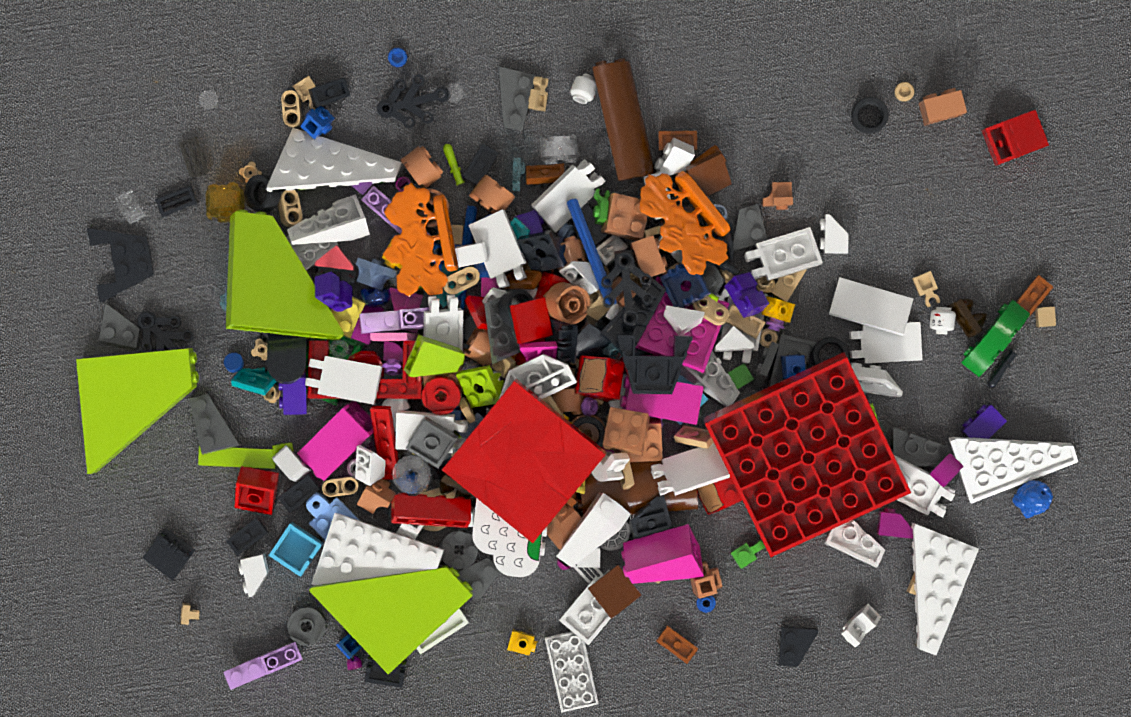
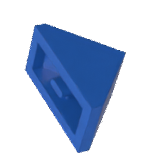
(348, 646)

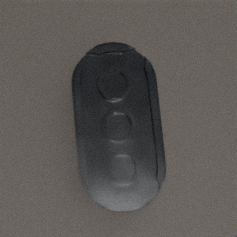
(286, 357)

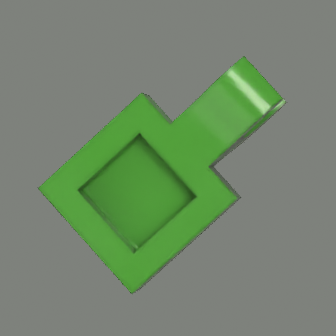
(600, 211)
(745, 555)

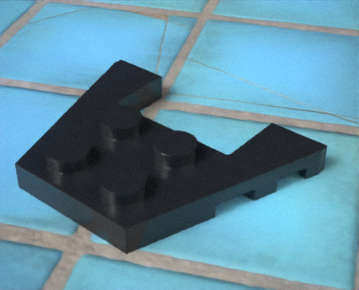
(130, 260)
(652, 372)

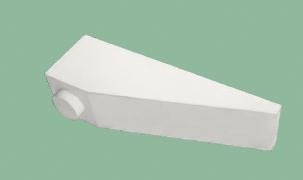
(714, 380)

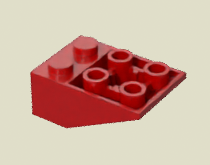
(1015, 137)

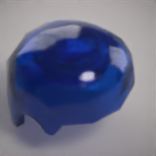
(375, 298)

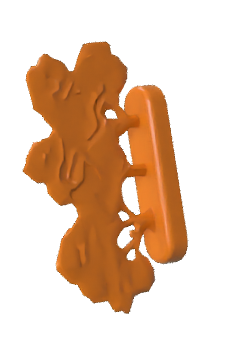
(683, 228)
(415, 246)

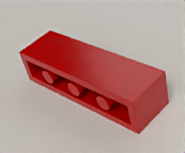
(431, 510)

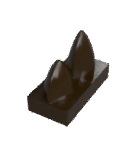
(969, 323)
(447, 485)

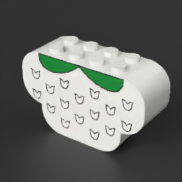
(510, 550)

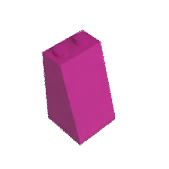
(679, 406)
(337, 440)
(663, 556)

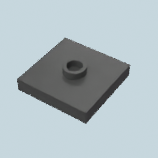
(431, 442)

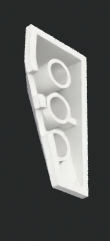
(339, 223)
(596, 526)

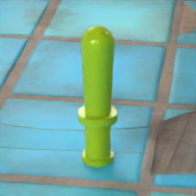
(449, 153)

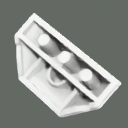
(541, 376)
(876, 381)

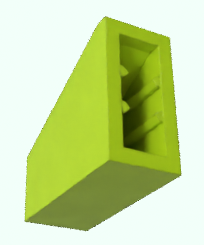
(433, 358)

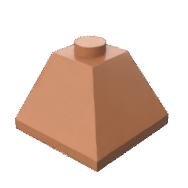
(563, 525)

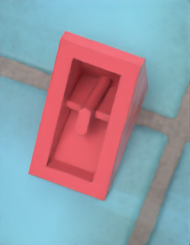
(335, 259)

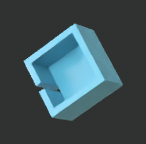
(295, 549)

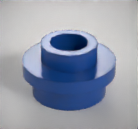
(709, 608)

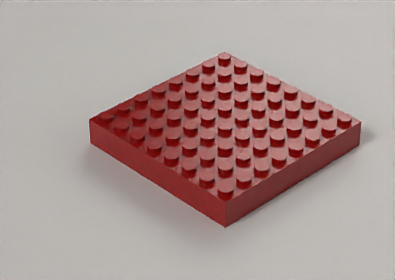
(807, 454)

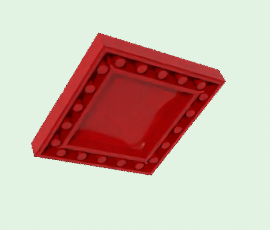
(524, 461)

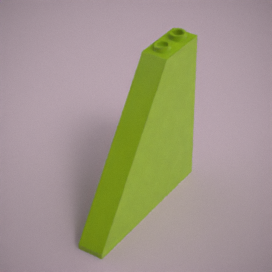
(270, 285)
(127, 396)
(394, 611)

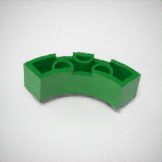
(996, 338)

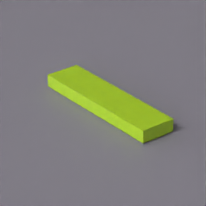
(239, 457)

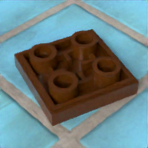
(710, 173)
(614, 591)

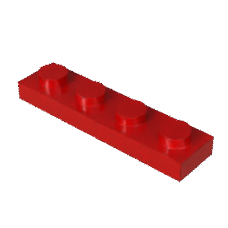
(384, 437)

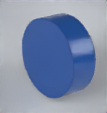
(397, 57)
(233, 362)

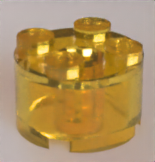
(223, 201)

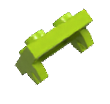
(484, 377)

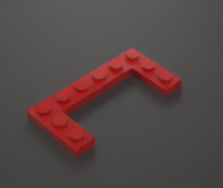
(403, 388)

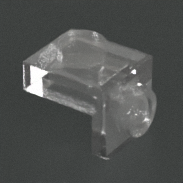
(130, 206)

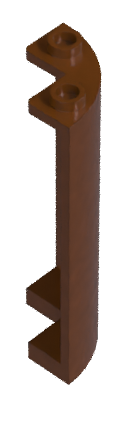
(623, 119)
(639, 494)

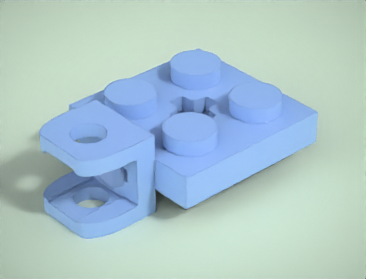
(325, 511)

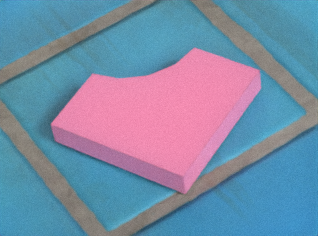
(393, 336)

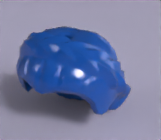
(1031, 500)

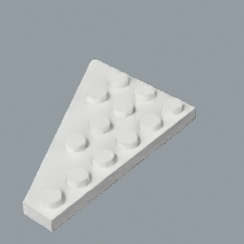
(323, 162)
(1003, 464)
(367, 551)
(940, 576)

